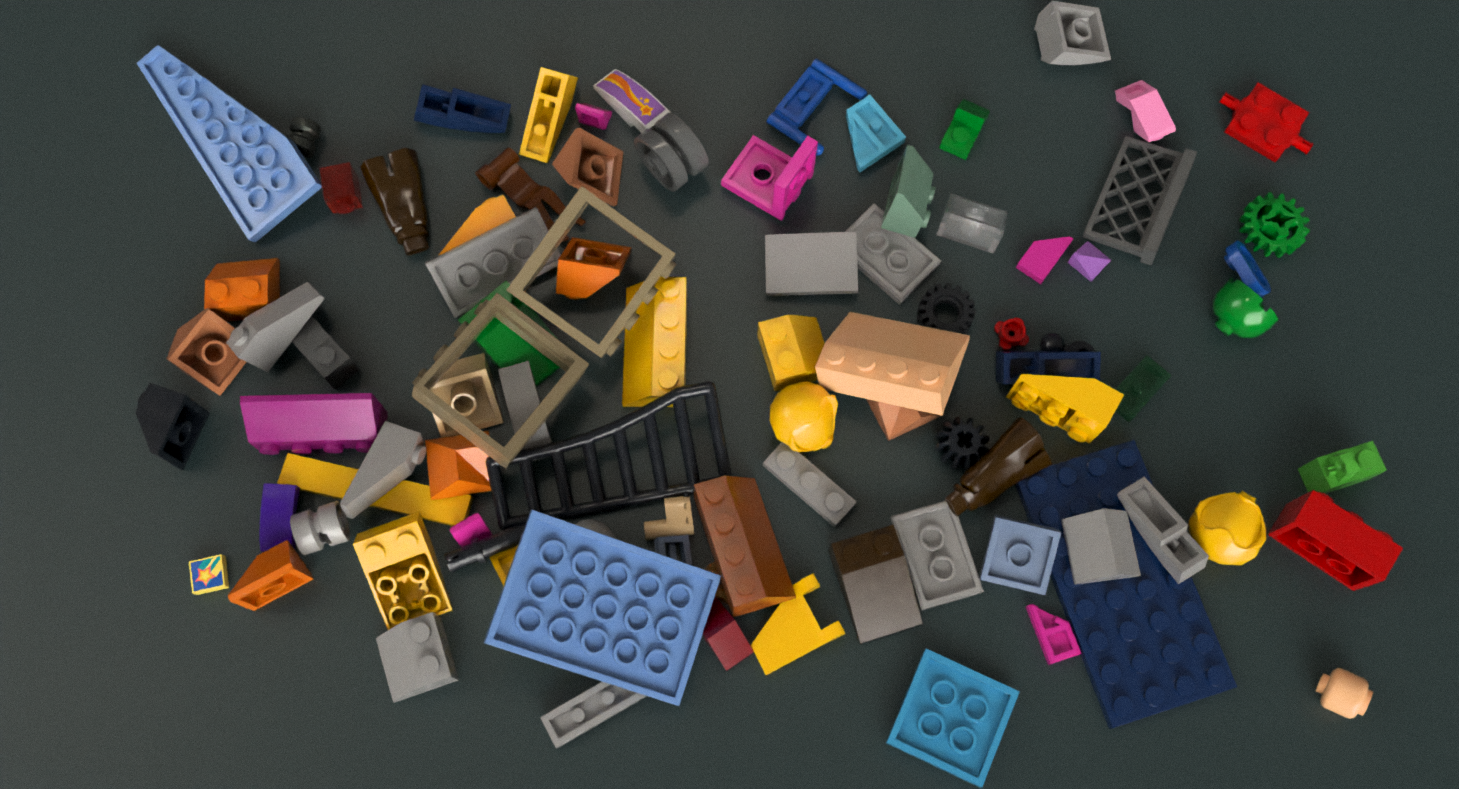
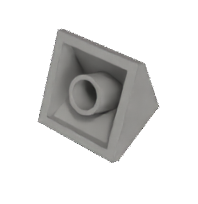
(1100, 546)

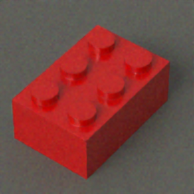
(1335, 540)

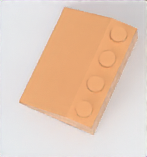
(892, 362)

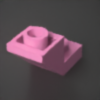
(1147, 110)

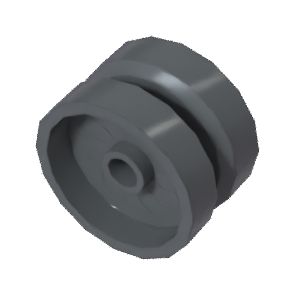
(671, 152)

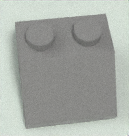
(416, 656)

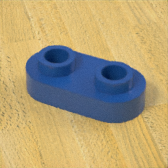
(1242, 261)

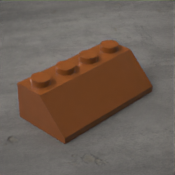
(742, 544)

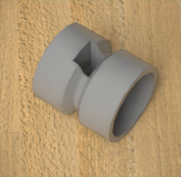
(324, 526)

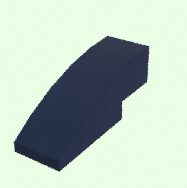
(461, 110)
(1051, 363)

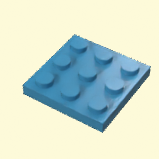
(952, 717)

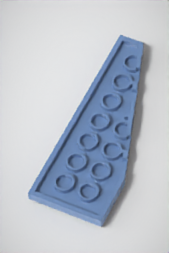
(244, 156)

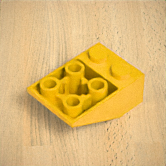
(1072, 403)
(402, 570)

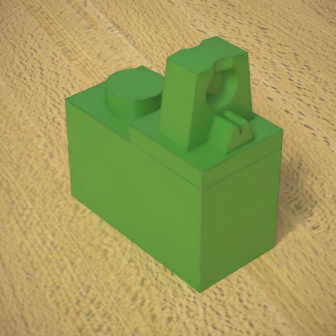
(1342, 468)

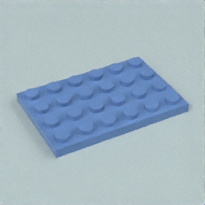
(602, 608)

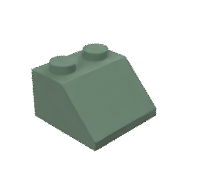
(909, 195)

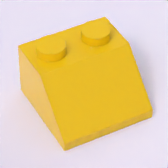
(790, 348)

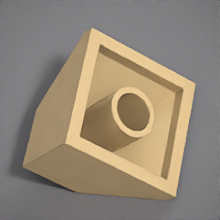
(471, 392)

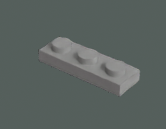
(809, 484)
(587, 711)

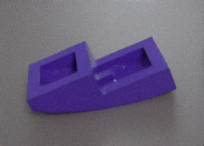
(277, 506)

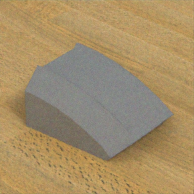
(1071, 34)

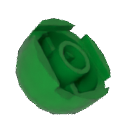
(1241, 311)

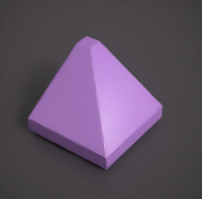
(1089, 261)

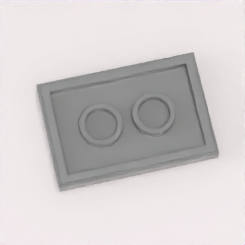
(890, 258)
(811, 263)
(937, 555)

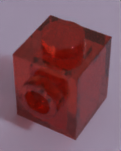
(341, 188)

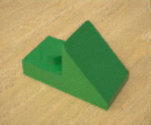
(964, 129)

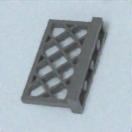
(1161, 213)

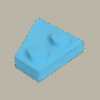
(871, 132)

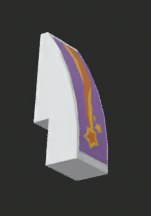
(631, 100)

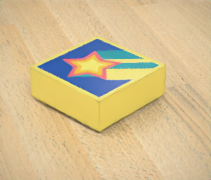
(208, 574)

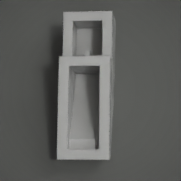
(522, 400)
(1163, 530)

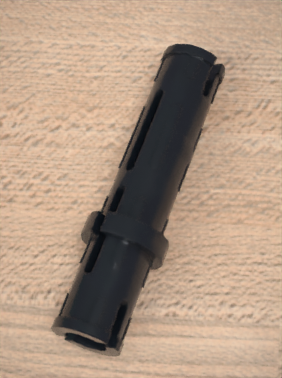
(482, 549)

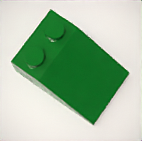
(507, 347)

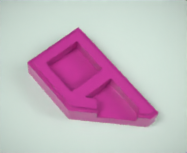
(1042, 257)
(1053, 635)

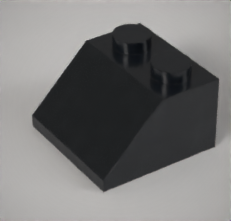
(170, 423)

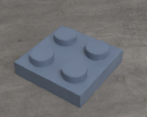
(1020, 554)

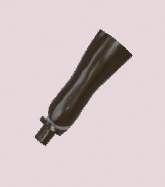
(400, 197)
(1008, 462)

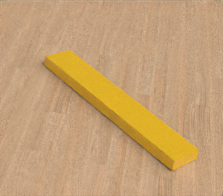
(405, 498)

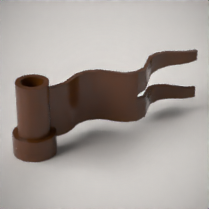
(520, 187)

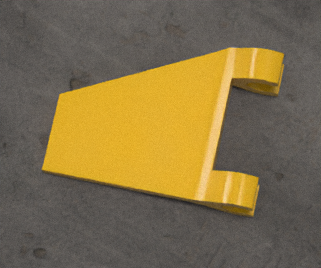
(792, 630)

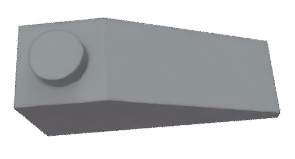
(271, 329)
(384, 467)

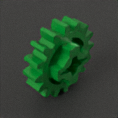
(1274, 225)

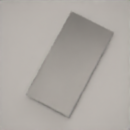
(485, 262)

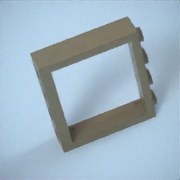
(550, 244)
(465, 335)

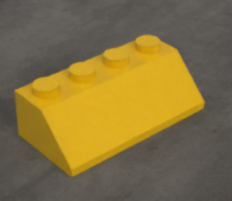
(656, 344)

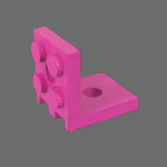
(786, 173)

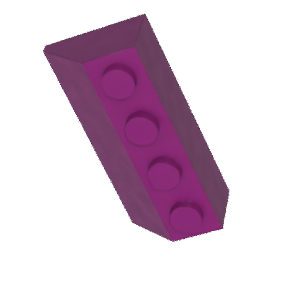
(312, 422)

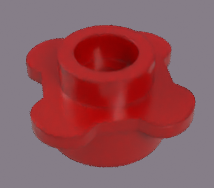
(1015, 325)

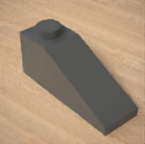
(324, 353)

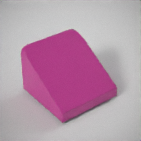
(593, 115)
(470, 528)

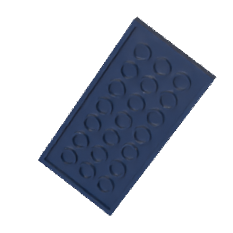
(1139, 635)

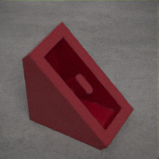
(725, 637)

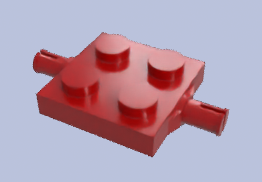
(1266, 122)

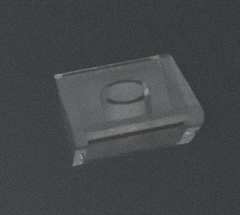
(972, 223)

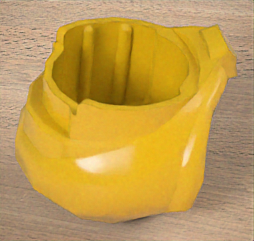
(804, 416)
(1229, 527)

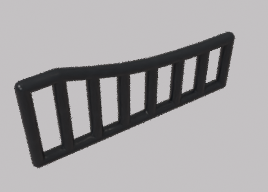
(617, 429)

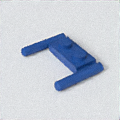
(806, 96)

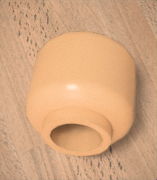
(1344, 693)

